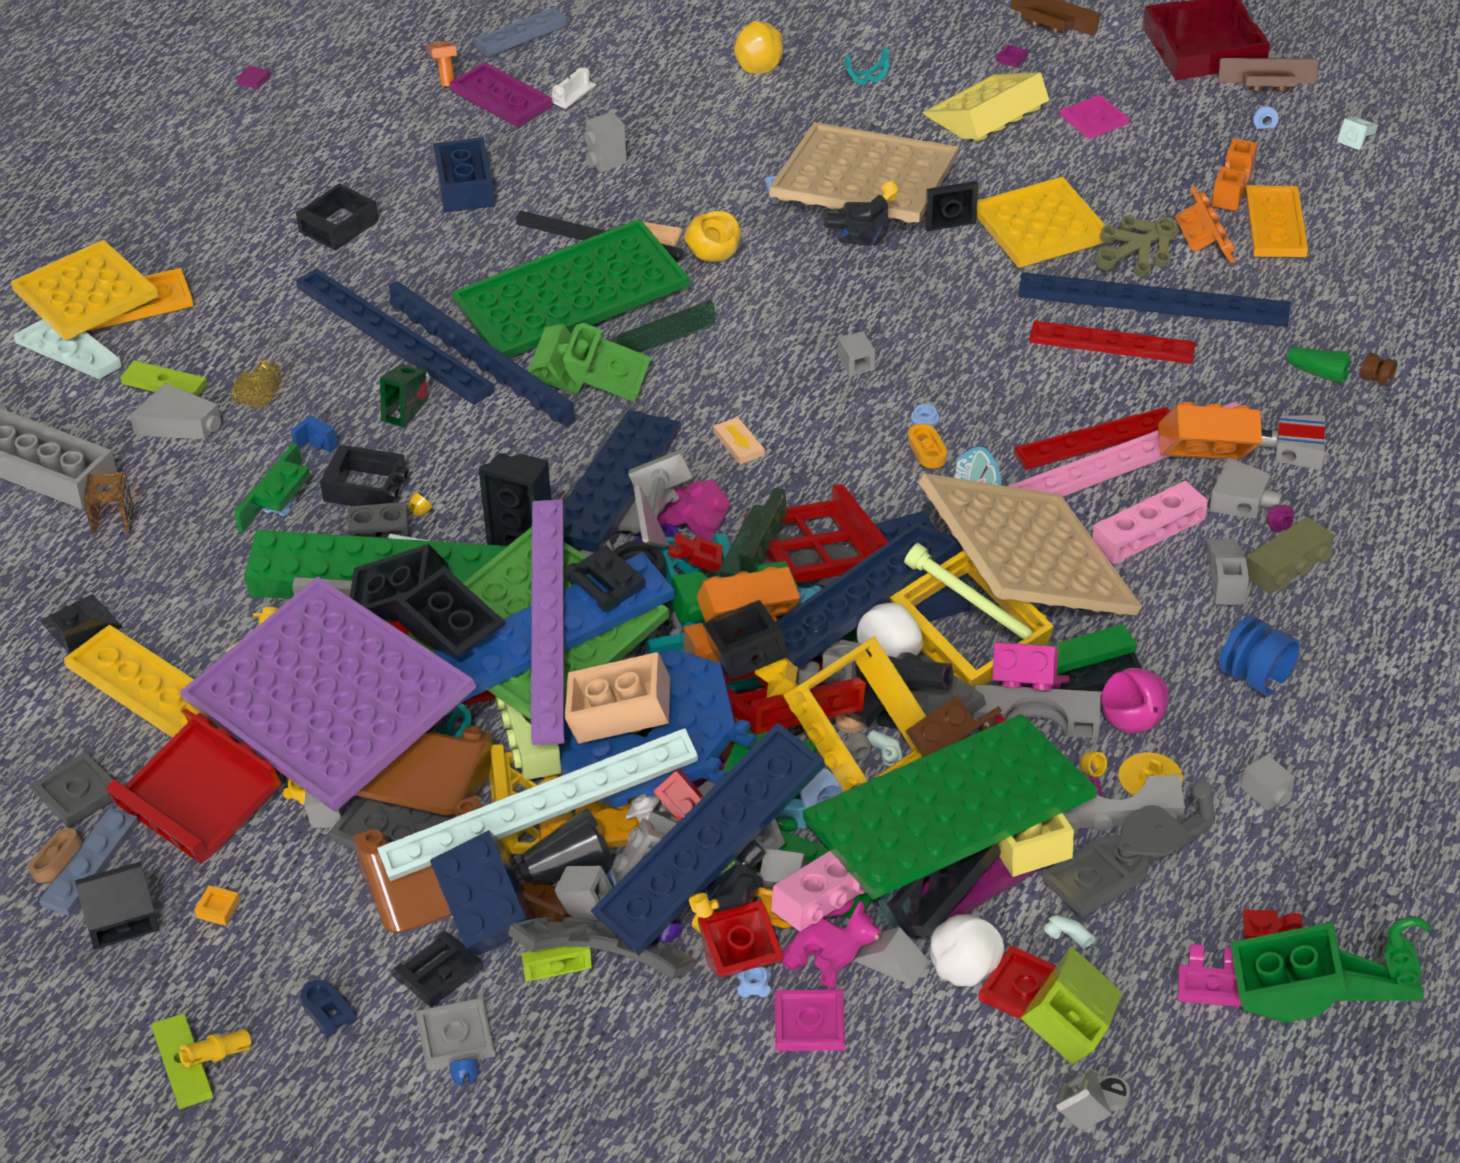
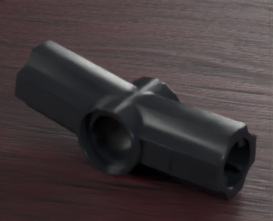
(920, 673)

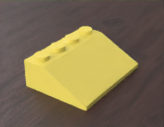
(988, 109)

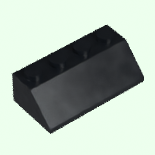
(509, 493)

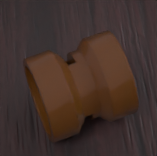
(1378, 369)

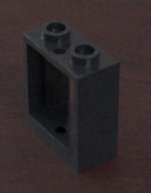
(313, 217)
(367, 461)
(758, 637)

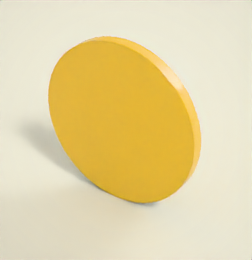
(1137, 767)

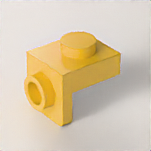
(780, 677)

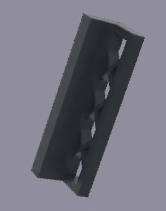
(943, 895)

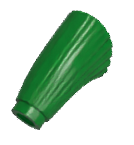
(1321, 363)

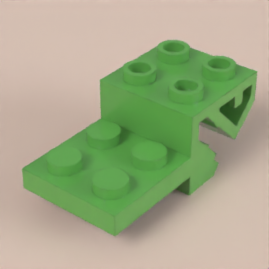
(586, 357)

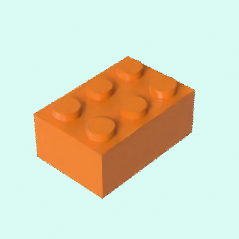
(1210, 431)

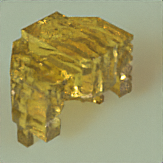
(258, 387)

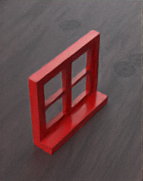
(854, 527)
(764, 713)

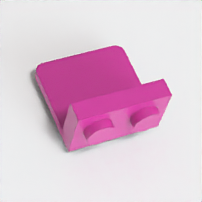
(699, 505)
(1027, 664)

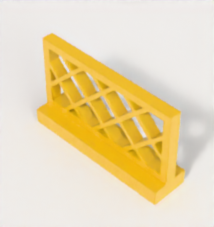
(502, 787)

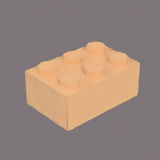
(618, 697)

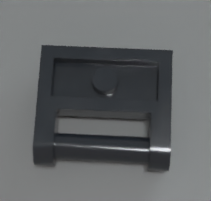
(609, 571)
(442, 974)

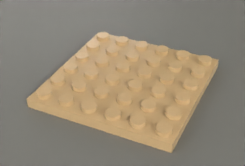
(853, 164)
(1029, 545)

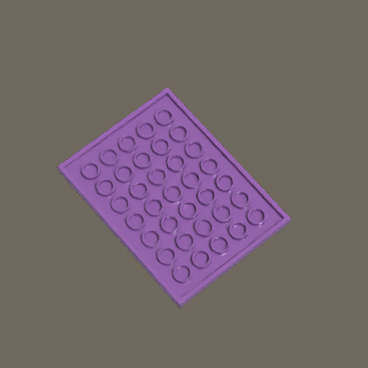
(327, 692)

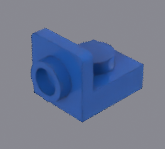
(316, 432)

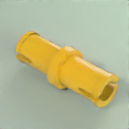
(215, 1048)

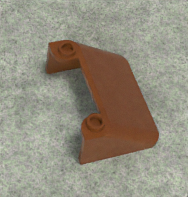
(435, 772)
(409, 899)

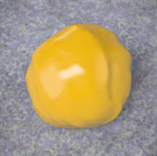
(758, 47)
(713, 236)

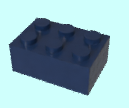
(463, 174)
(481, 892)

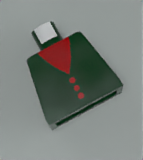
(402, 387)

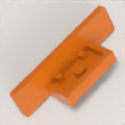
(1200, 226)

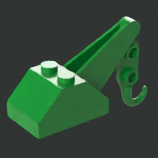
(1305, 971)

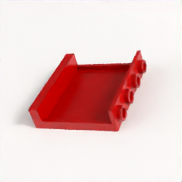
(198, 788)

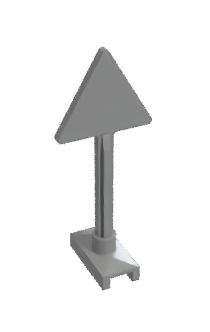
(651, 481)

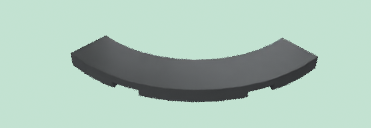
(583, 932)

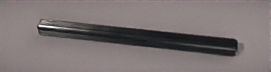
(574, 230)

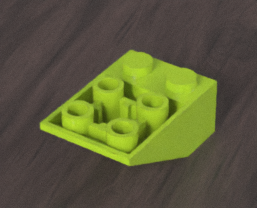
(1073, 1007)

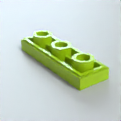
(153, 377)
(187, 1083)

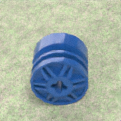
(1258, 653)

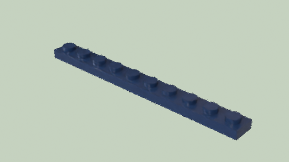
(1154, 299)
(395, 336)
(483, 354)

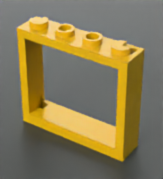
(934, 643)
(889, 689)

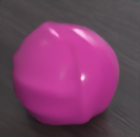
(1134, 700)

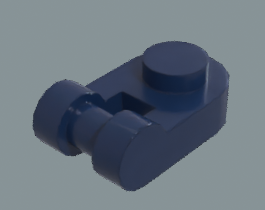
(321, 997)

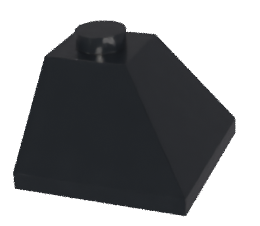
(951, 206)
(79, 622)

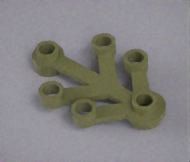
(1163, 230)

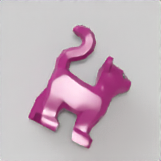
(831, 944)

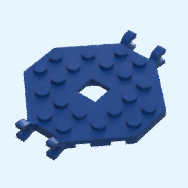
(696, 703)

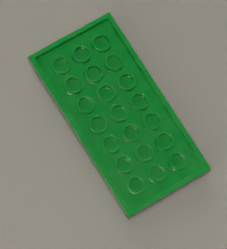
(571, 287)
(948, 805)

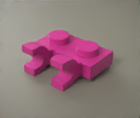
(1208, 984)

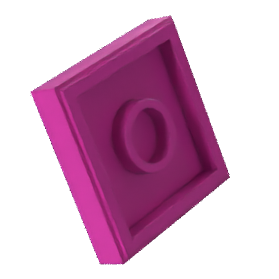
(1094, 116)
(809, 1020)

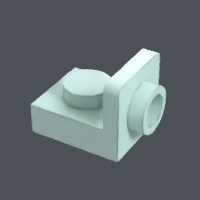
(1354, 132)

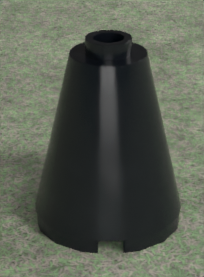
(569, 845)

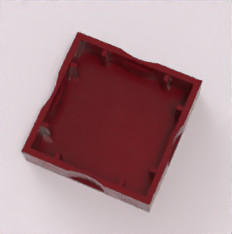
(1200, 32)

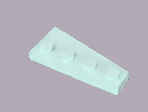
(78, 352)

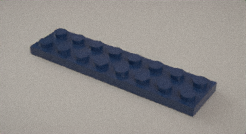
(605, 488)
(871, 582)
(708, 838)

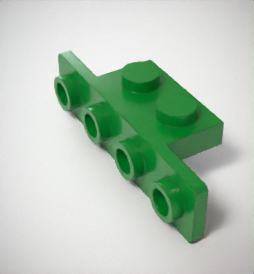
(275, 488)

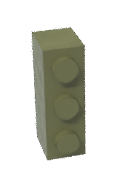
(1289, 555)

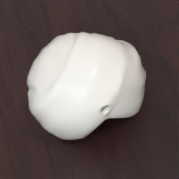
(893, 629)
(966, 950)

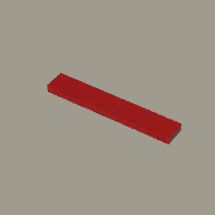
(1112, 342)
(1089, 439)

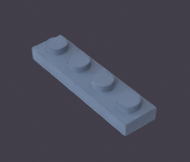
(520, 32)
(89, 860)

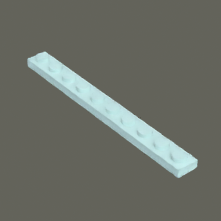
(541, 802)

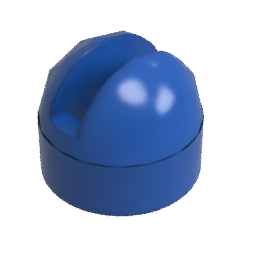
(462, 1067)

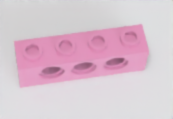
(1149, 521)
(814, 892)

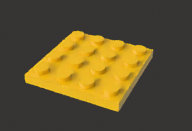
(1040, 221)
(84, 289)

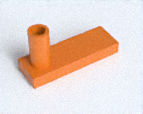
(443, 53)

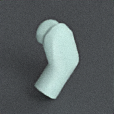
(889, 747)
(1070, 927)

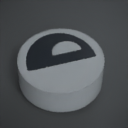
(1115, 1091)

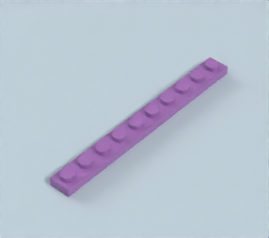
(547, 623)

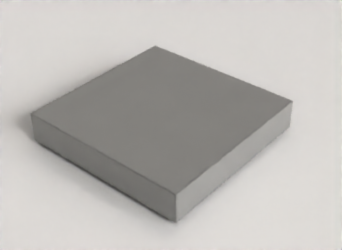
(455, 1033)

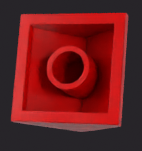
(739, 939)

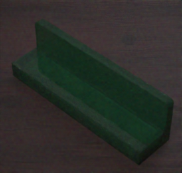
(668, 328)
(755, 535)

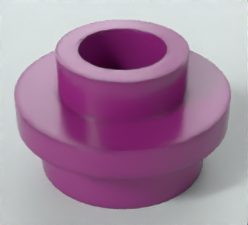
(1280, 517)

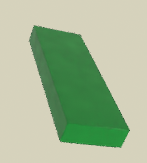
(1094, 648)

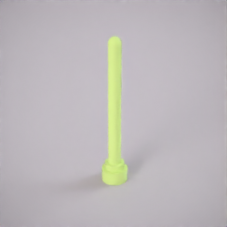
(920, 559)

